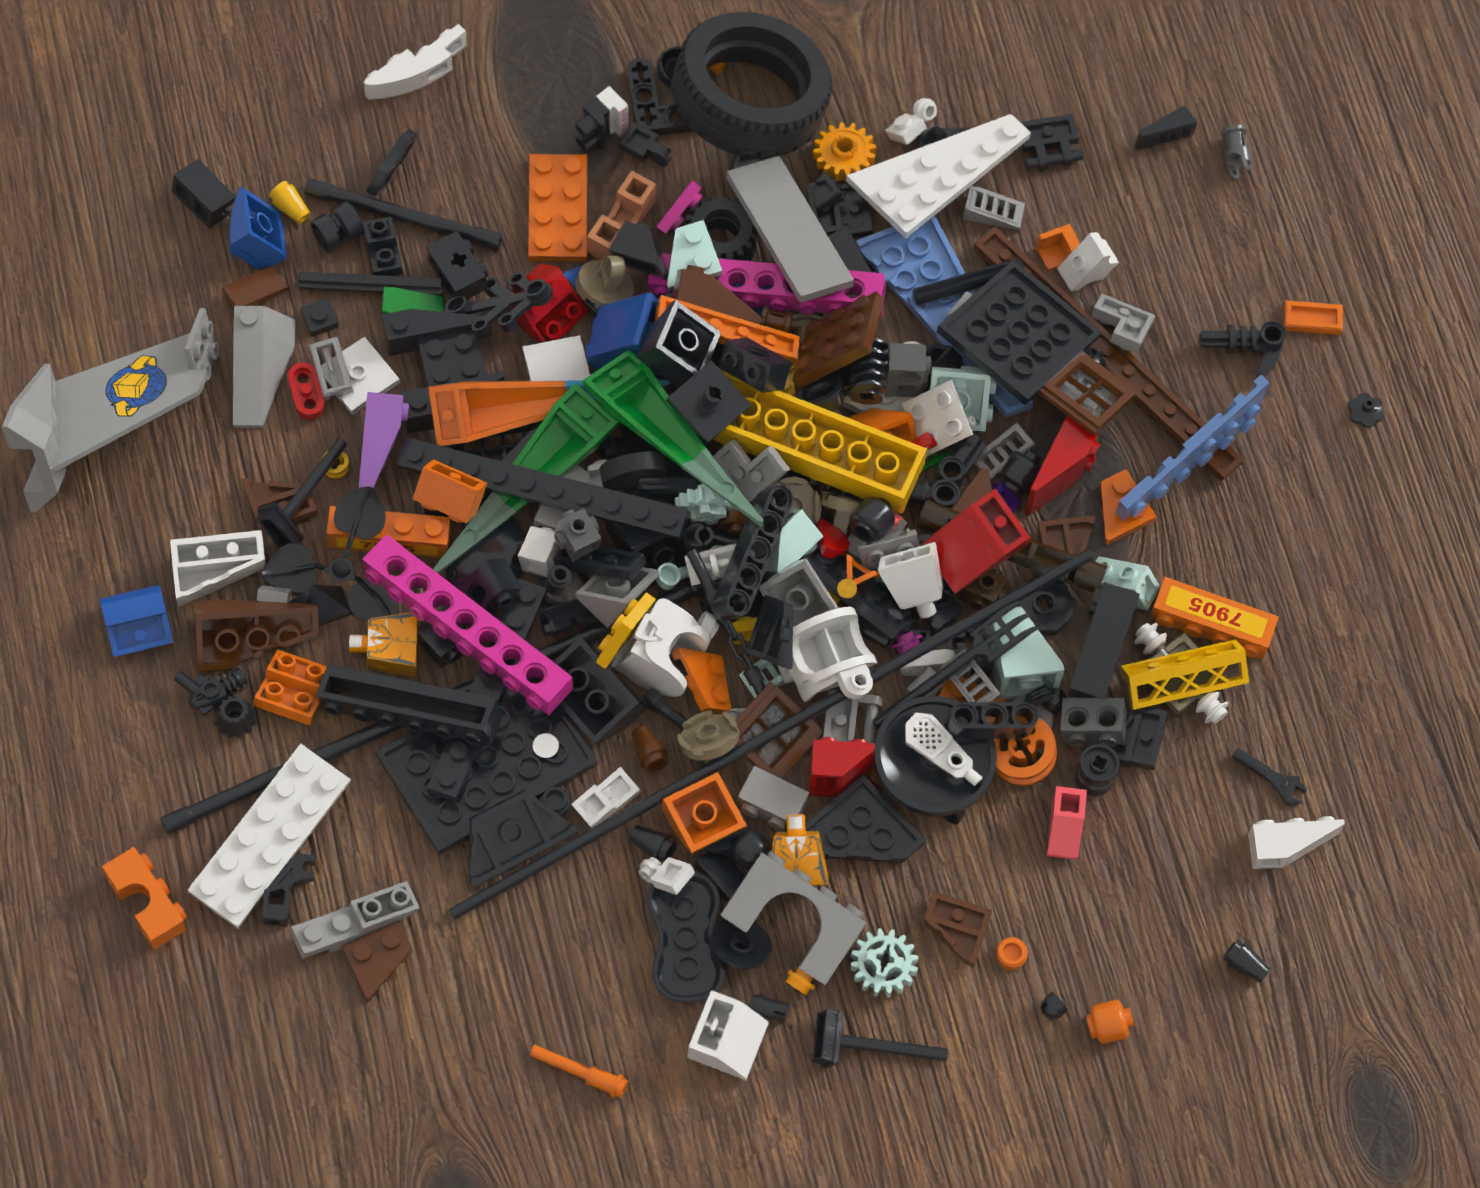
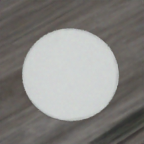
(545, 745)

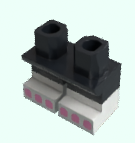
(601, 118)

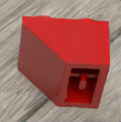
(558, 314)
(837, 765)

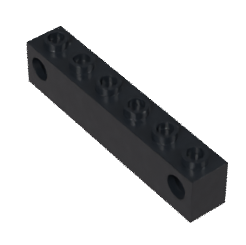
(410, 705)

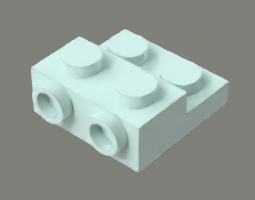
(972, 389)

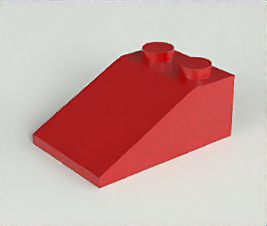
(1067, 460)

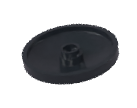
(916, 780)

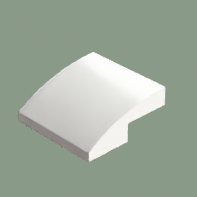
(556, 360)

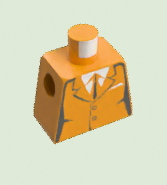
(389, 644)
(801, 850)

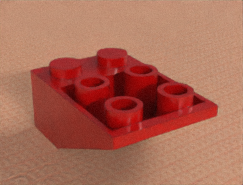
(977, 541)

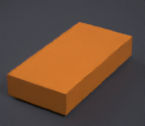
(1313, 317)

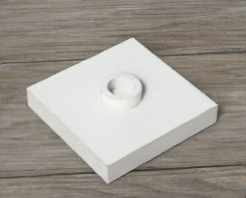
(366, 372)

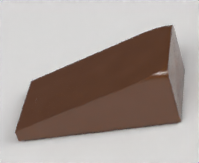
(255, 288)

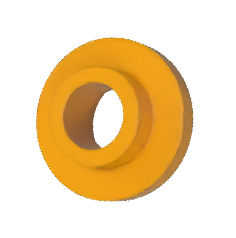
(800, 980)

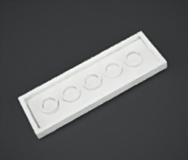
(269, 836)

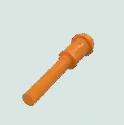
(594, 1076)

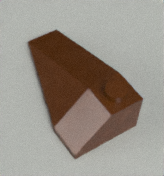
(240, 630)

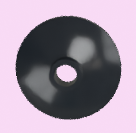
(740, 948)

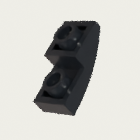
(383, 247)

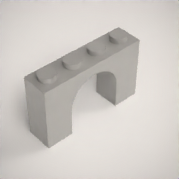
(837, 924)

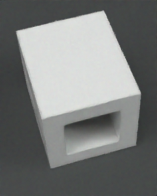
(538, 551)

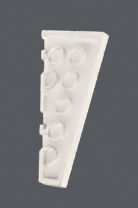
(926, 180)

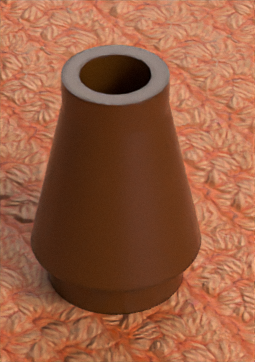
(650, 751)

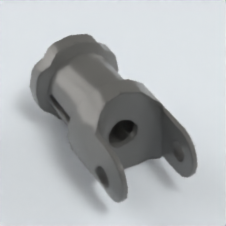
(1237, 150)

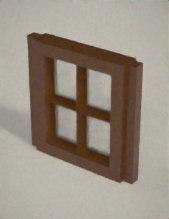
(1088, 393)
(762, 713)

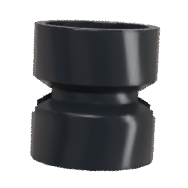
(335, 228)
(1097, 769)

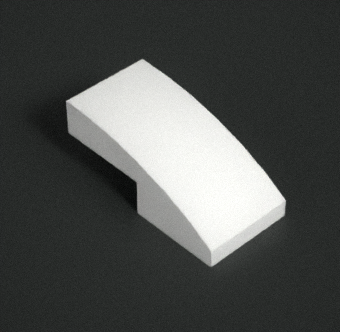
(606, 798)

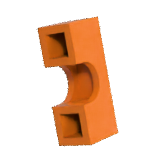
(132, 875)

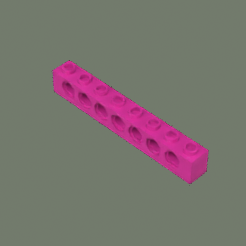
(779, 298)
(391, 556)

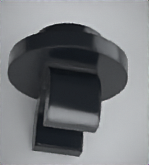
(613, 448)

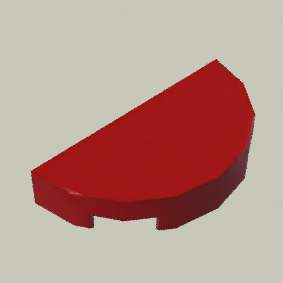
(833, 541)

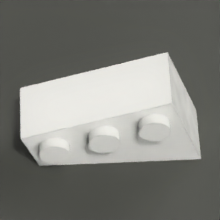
(214, 562)

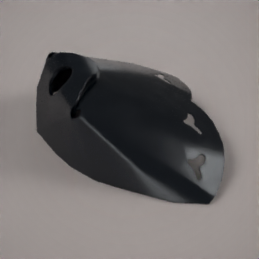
(499, 544)

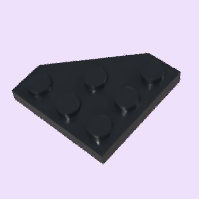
(865, 827)

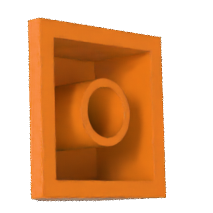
(702, 813)

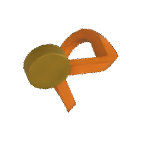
(847, 588)

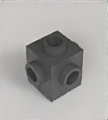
(577, 533)

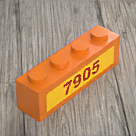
(417, 533)
(1213, 617)

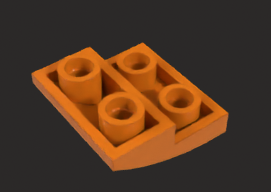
(291, 687)

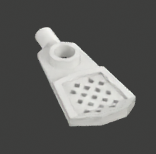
(943, 751)

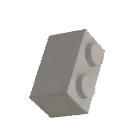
(770, 799)

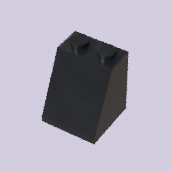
(656, 548)

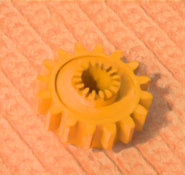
(843, 151)

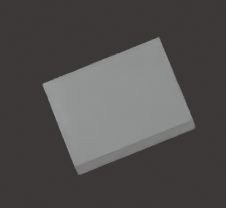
(802, 588)
(611, 596)

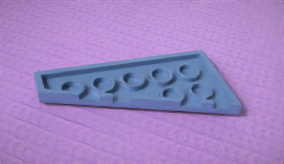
(1197, 450)

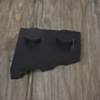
(1142, 738)

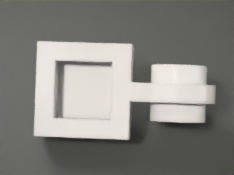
(910, 126)
(669, 876)

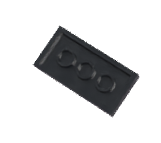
(872, 597)

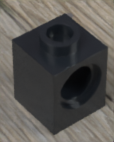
(439, 649)

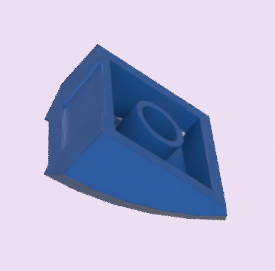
(256, 231)

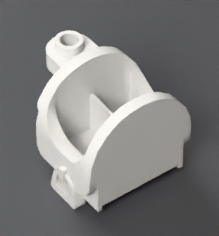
(659, 632)
(830, 655)

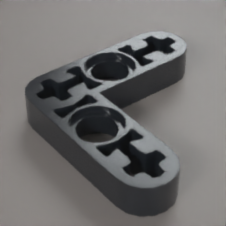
(658, 114)

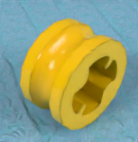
(341, 469)

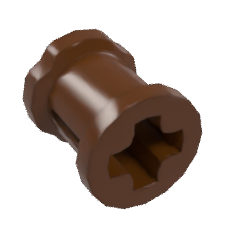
(776, 319)

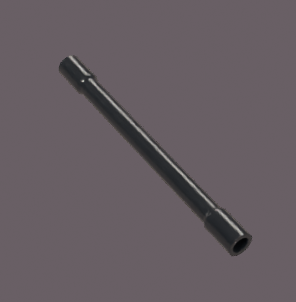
(332, 193)

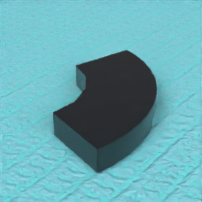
(396, 156)

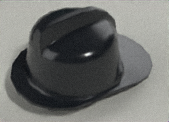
(824, 392)

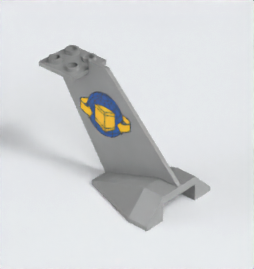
(103, 403)

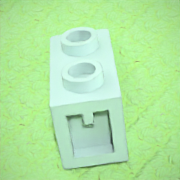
(1131, 577)

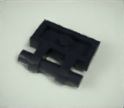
(1051, 133)

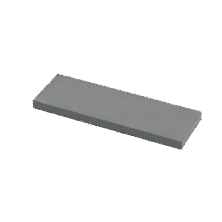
(789, 229)

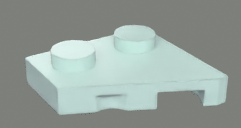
(693, 247)

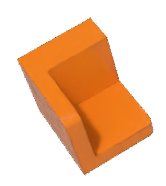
(1056, 246)

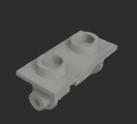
(899, 541)

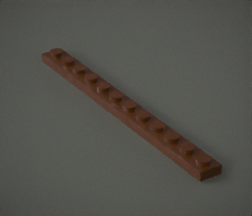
(1152, 393)

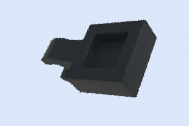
(642, 143)

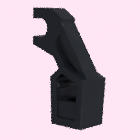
(289, 878)

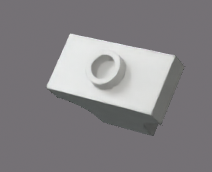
(1088, 262)

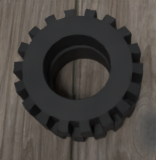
(729, 216)

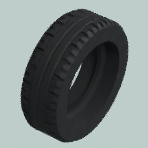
(741, 127)

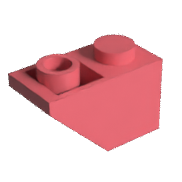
(1066, 822)

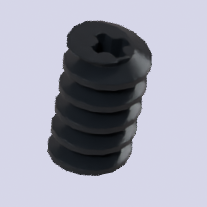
(868, 375)

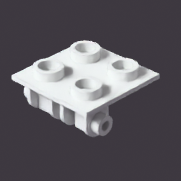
(940, 414)

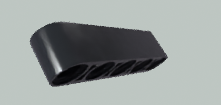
(742, 560)

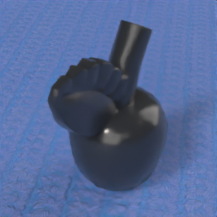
(742, 846)

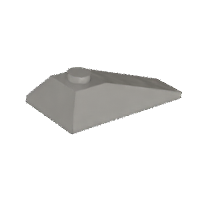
(260, 355)

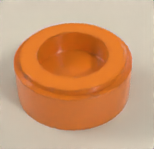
(1011, 953)

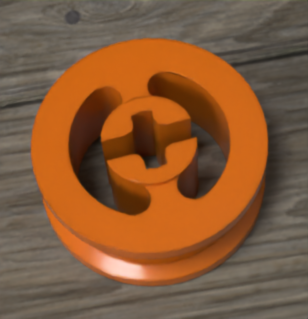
(1027, 775)

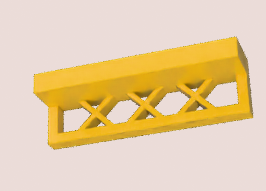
(1185, 663)

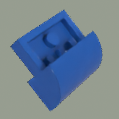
(136, 620)

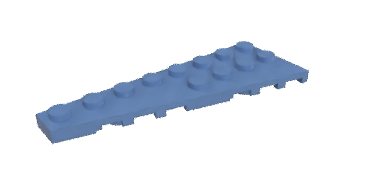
(920, 261)

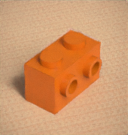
(449, 491)

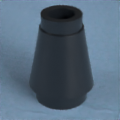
(653, 842)
(1246, 961)

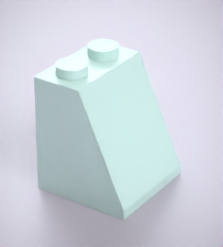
(1027, 664)

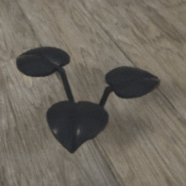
(292, 564)

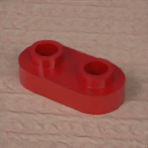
(306, 392)

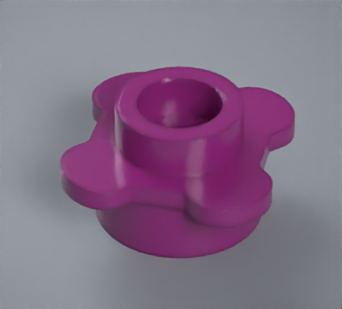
(906, 642)

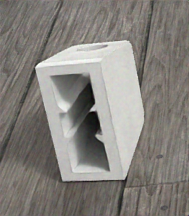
(914, 578)

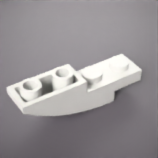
(411, 72)

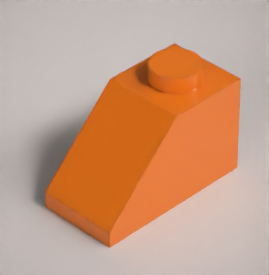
(889, 421)

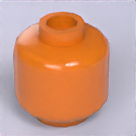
(1109, 1021)

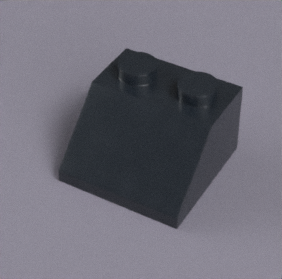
(678, 344)

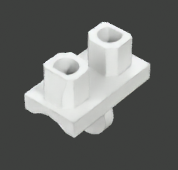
(715, 560)

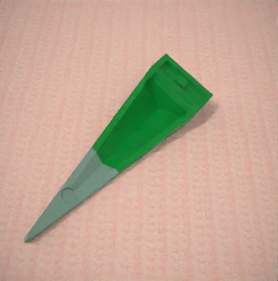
(639, 402)
(561, 442)

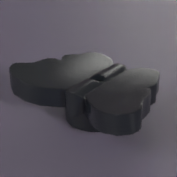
(947, 611)

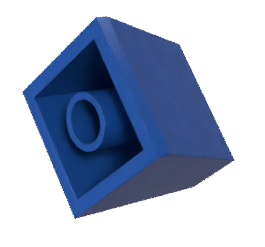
(620, 328)

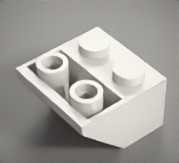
(727, 1035)

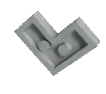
(1130, 322)
(750, 475)

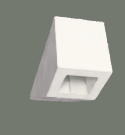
(1282, 843)

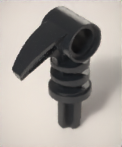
(1252, 339)

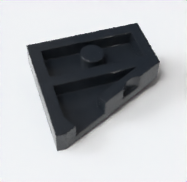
(773, 633)

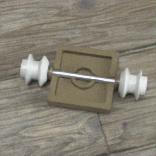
(1206, 702)

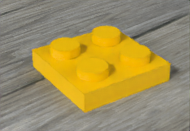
(623, 629)

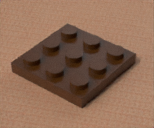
(838, 339)

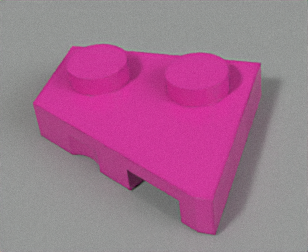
(688, 198)

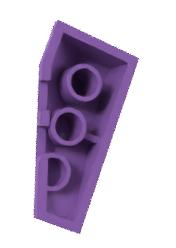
(381, 429)

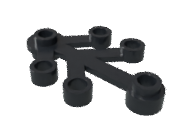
(535, 294)

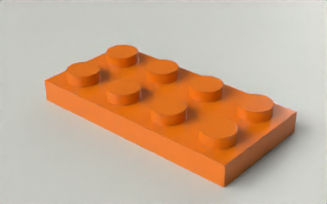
(557, 208)

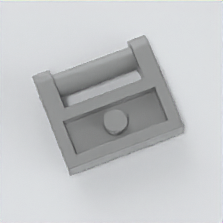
(841, 718)

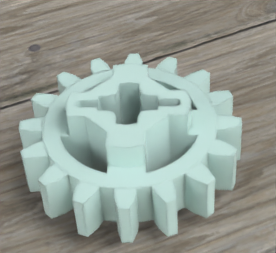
(704, 505)
(897, 966)

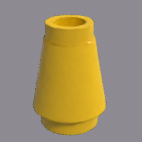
(289, 202)

